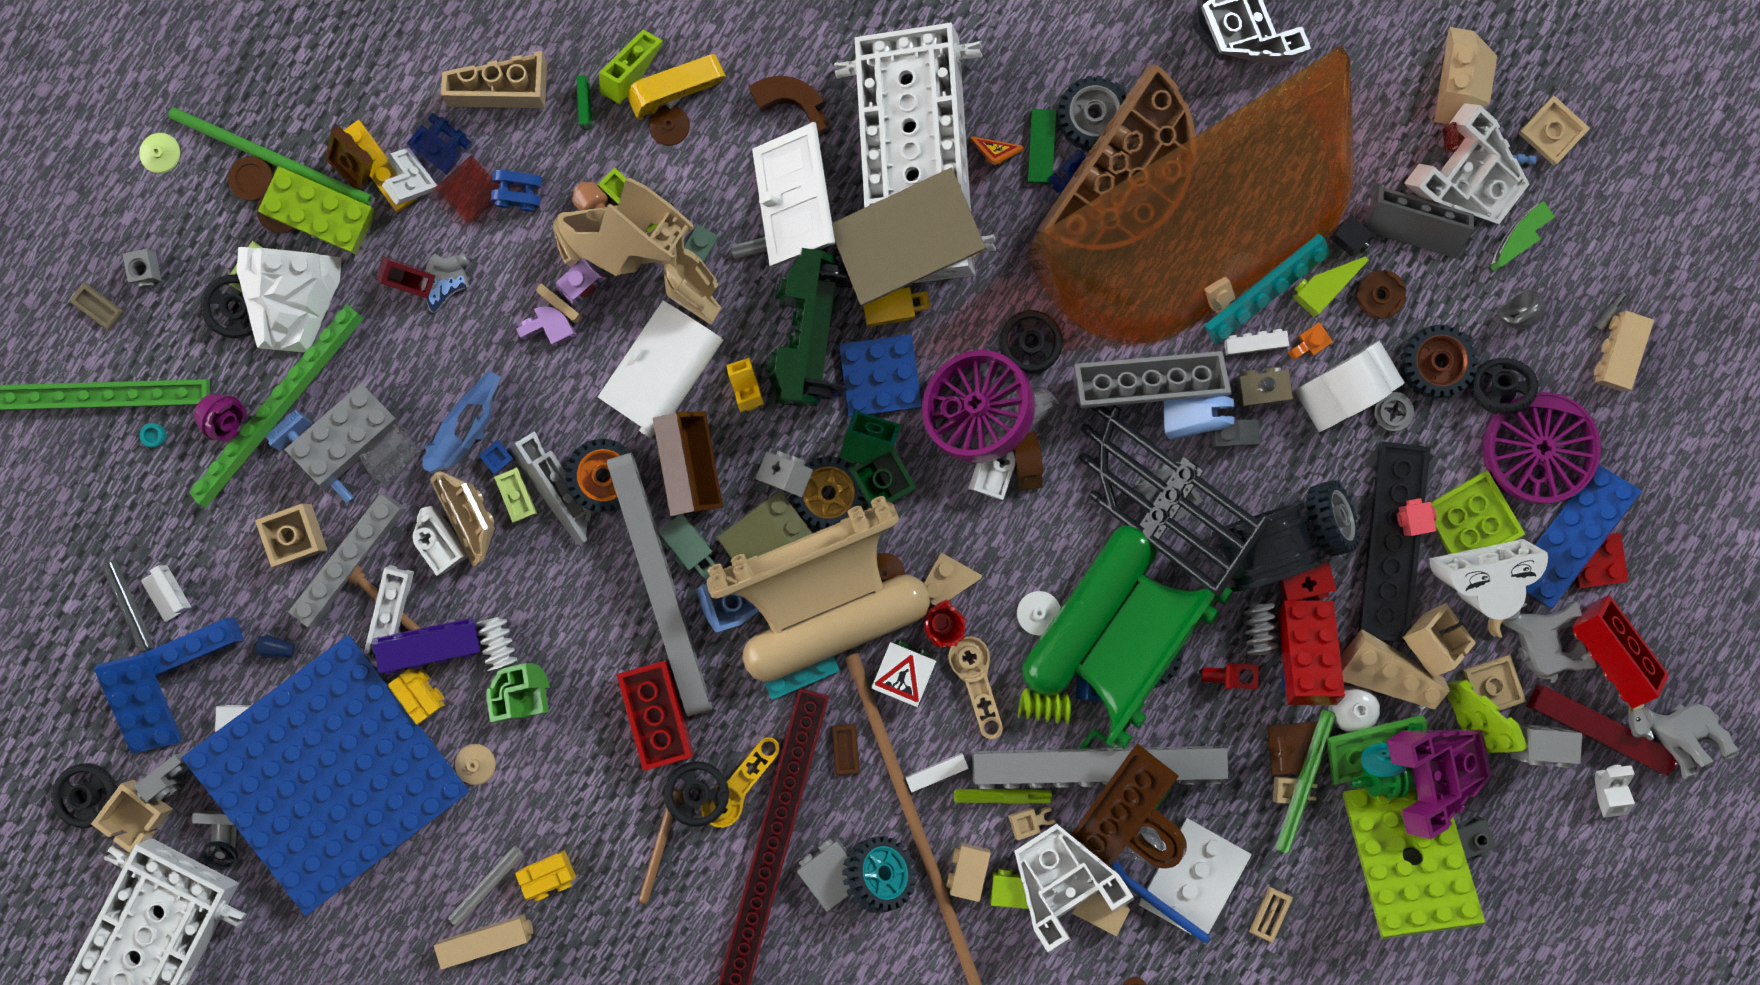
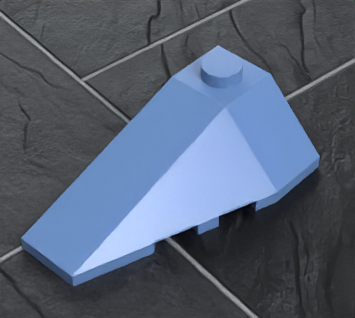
(725, 611)

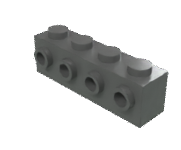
(1474, 836)

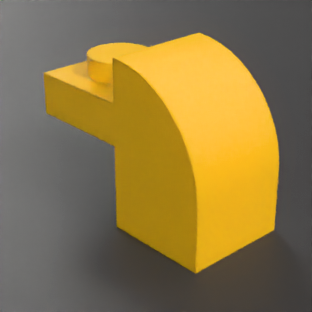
(745, 385)

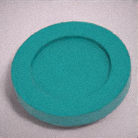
(1377, 761)

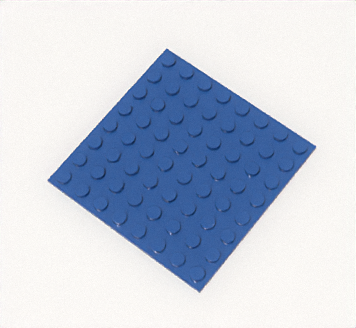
(326, 774)

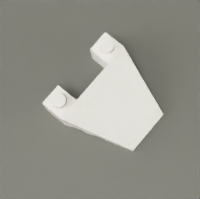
(1479, 175)
(1060, 876)

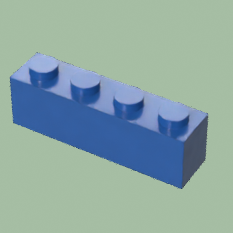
(194, 646)

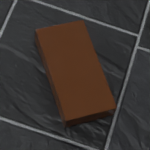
(845, 749)

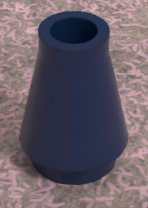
(272, 647)

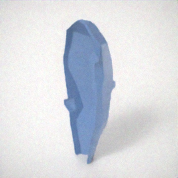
(446, 447)

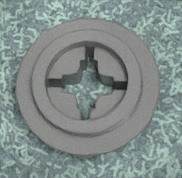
(1404, 407)

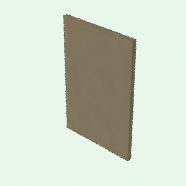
(907, 236)

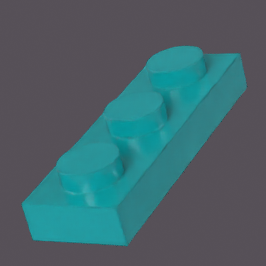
(802, 678)

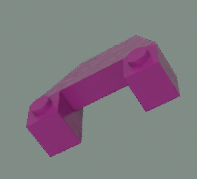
(1446, 772)

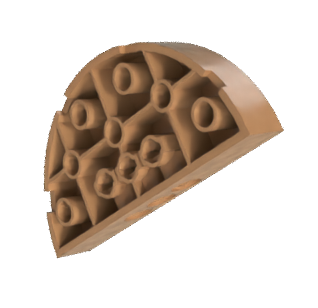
(1142, 131)

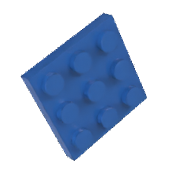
(880, 375)

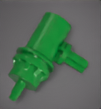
(1388, 787)

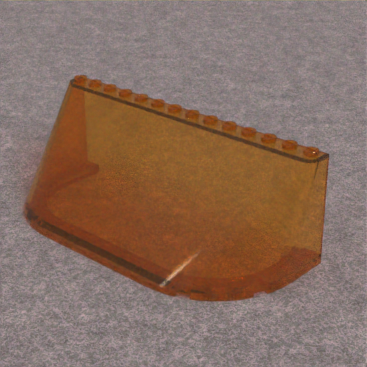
(1207, 211)

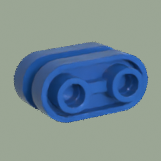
(504, 198)

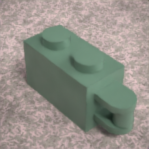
(687, 544)

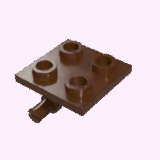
(1289, 746)

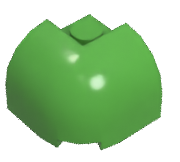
(517, 693)

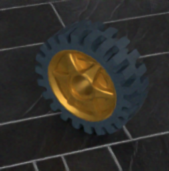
(823, 512)

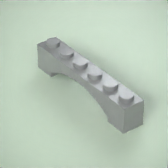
(327, 584)

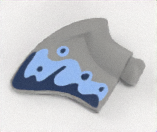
(448, 279)

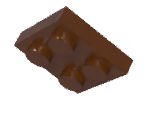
(348, 158)

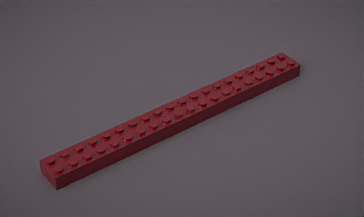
(774, 838)

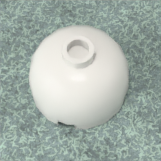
(1356, 710)

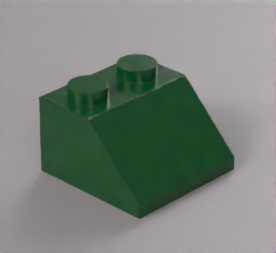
(868, 438)
(883, 477)

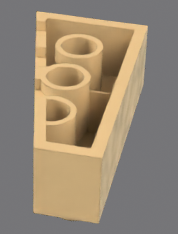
(498, 84)

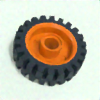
(581, 474)

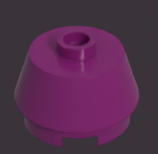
(219, 416)

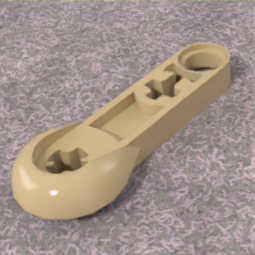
(976, 679)

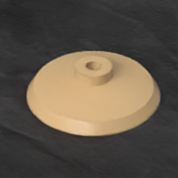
(474, 764)

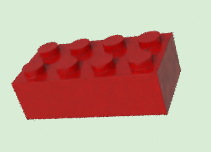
(1620, 652)
(1310, 653)
(655, 715)

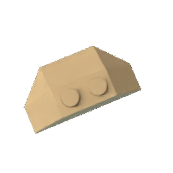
(1465, 74)
(466, 513)

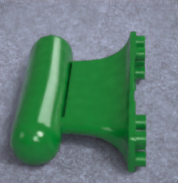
(1119, 631)

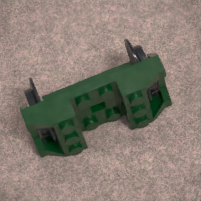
(799, 369)

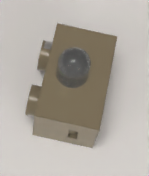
(1263, 388)

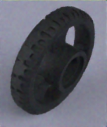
(213, 296)
(1050, 350)
(1500, 394)
(687, 774)
(63, 788)

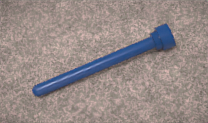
(1160, 905)

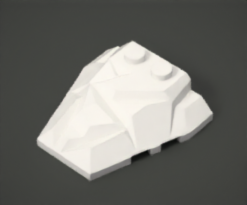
(286, 294)

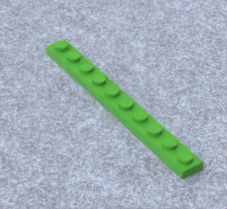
(103, 394)
(276, 405)

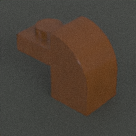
(1028, 463)

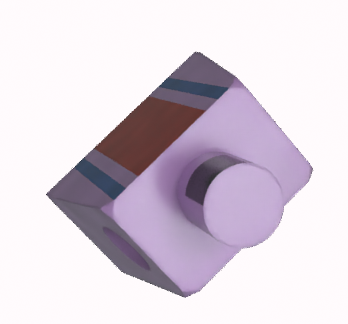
(579, 282)

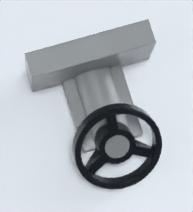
(223, 838)

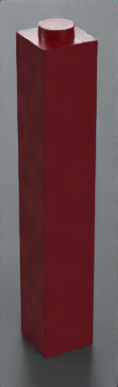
(1601, 730)

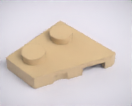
(948, 579)

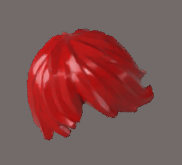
(948, 633)

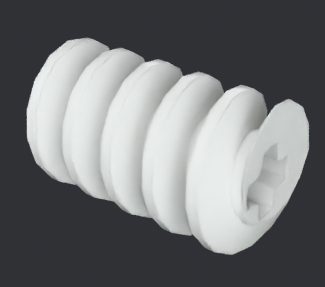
(496, 642)

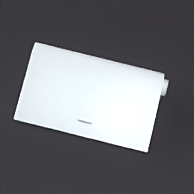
(660, 367)

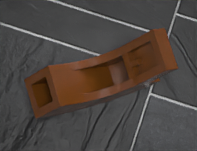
(789, 90)

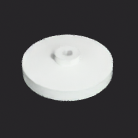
(1037, 611)

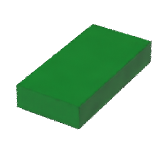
(584, 102)

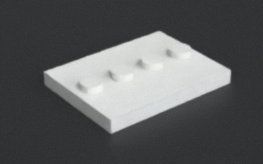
(1201, 879)

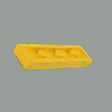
(381, 167)

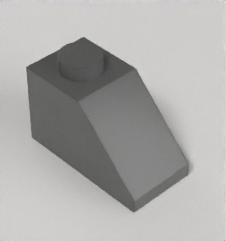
(1240, 434)

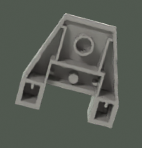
(1247, 32)

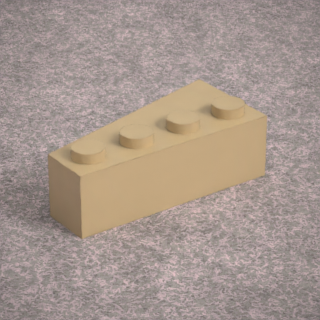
(1388, 671)

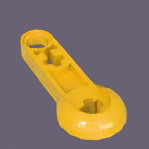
(739, 785)

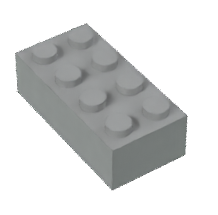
(341, 436)

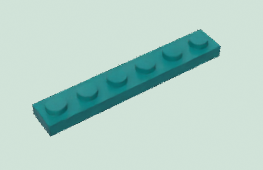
(1267, 289)

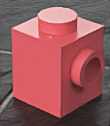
(1417, 517)

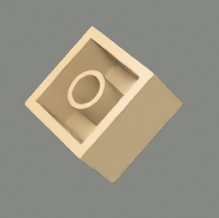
(291, 535)

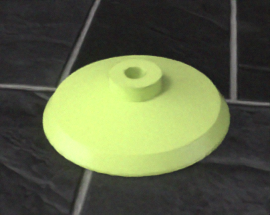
(159, 153)

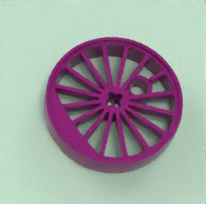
(989, 402)
(1543, 460)

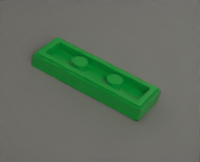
(1041, 146)

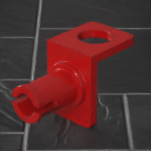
(1230, 675)

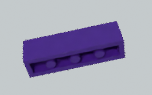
(425, 646)

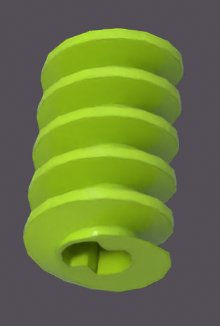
(1044, 706)

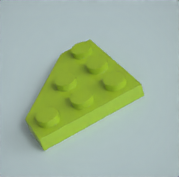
(1482, 714)

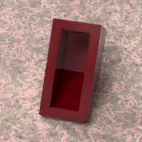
(404, 277)

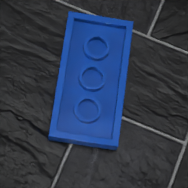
(138, 703)

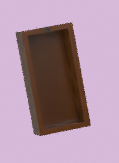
(687, 462)

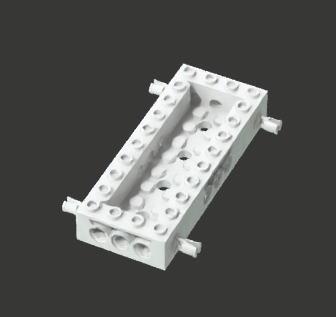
(930, 101)
(168, 946)

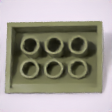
(764, 529)

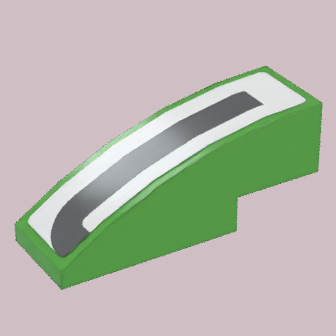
(1522, 234)

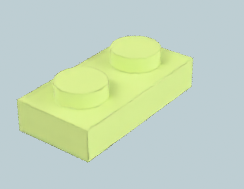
(515, 495)

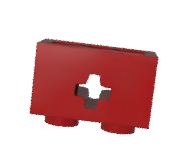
(1321, 581)

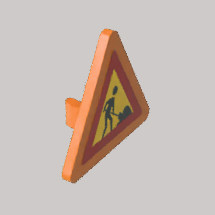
(995, 151)

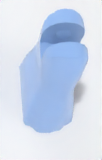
(1196, 416)

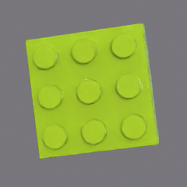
(1475, 516)

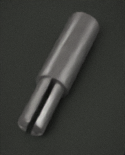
(1609, 312)

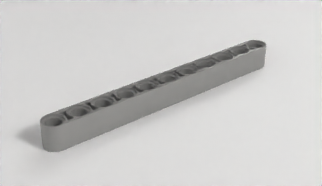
(659, 584)

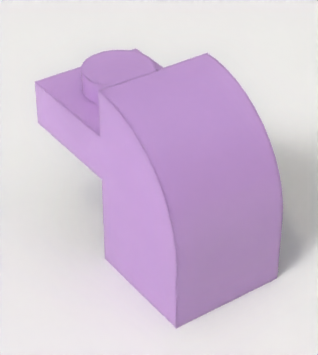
(550, 320)

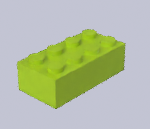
(317, 210)

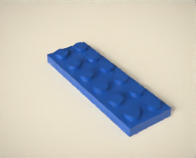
(1580, 533)

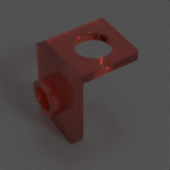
(1452, 138)

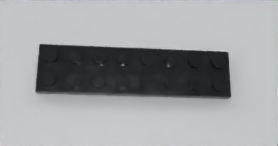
(1390, 555)

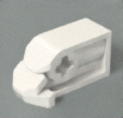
(991, 477)
(444, 547)

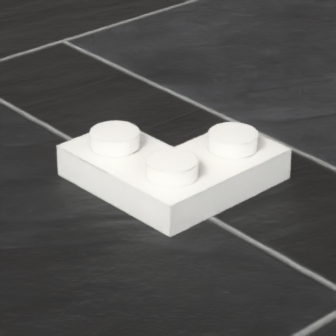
(411, 179)

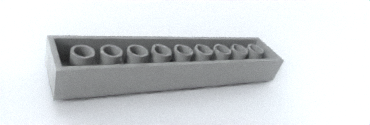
(1091, 765)

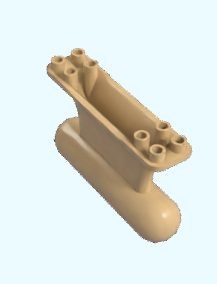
(821, 594)

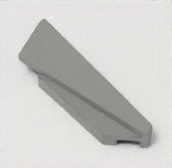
(549, 480)

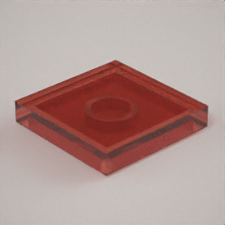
(468, 189)

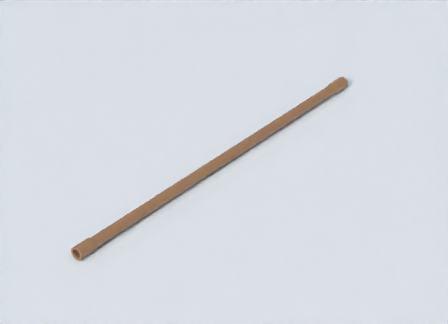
(858, 675)

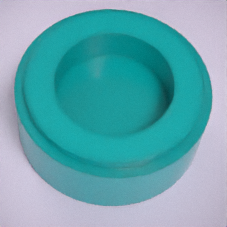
(152, 435)

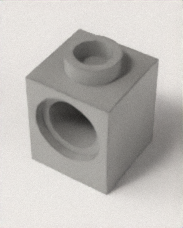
(134, 261)

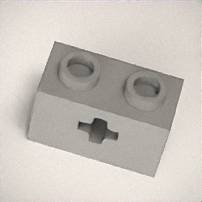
(784, 473)

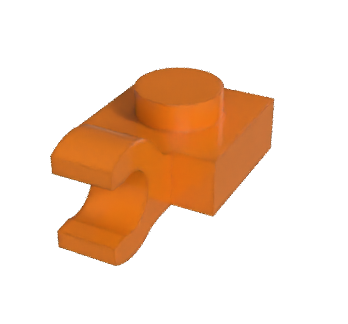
(1311, 341)

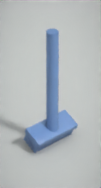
(288, 432)

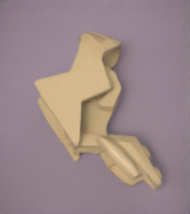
(618, 243)

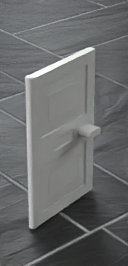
(793, 195)

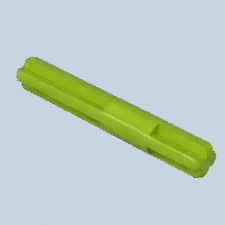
(1004, 796)

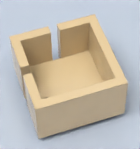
(1435, 650)
(130, 814)

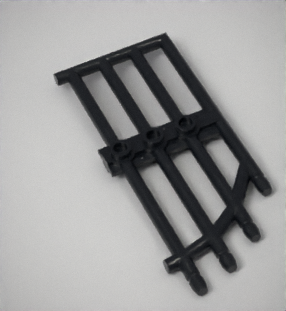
(1171, 498)

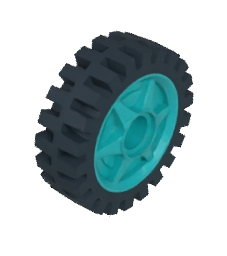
(862, 874)

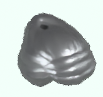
(1522, 310)

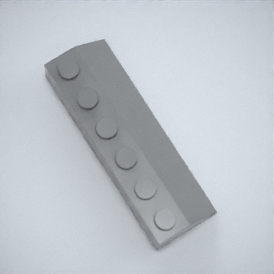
(1151, 379)

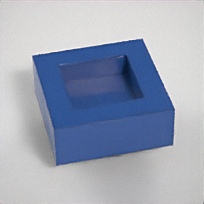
(496, 457)

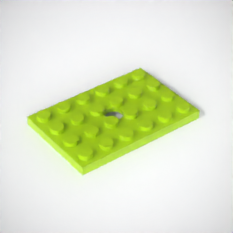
(1403, 895)

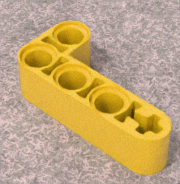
(674, 83)

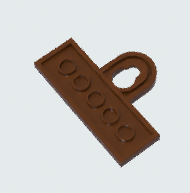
(1127, 806)

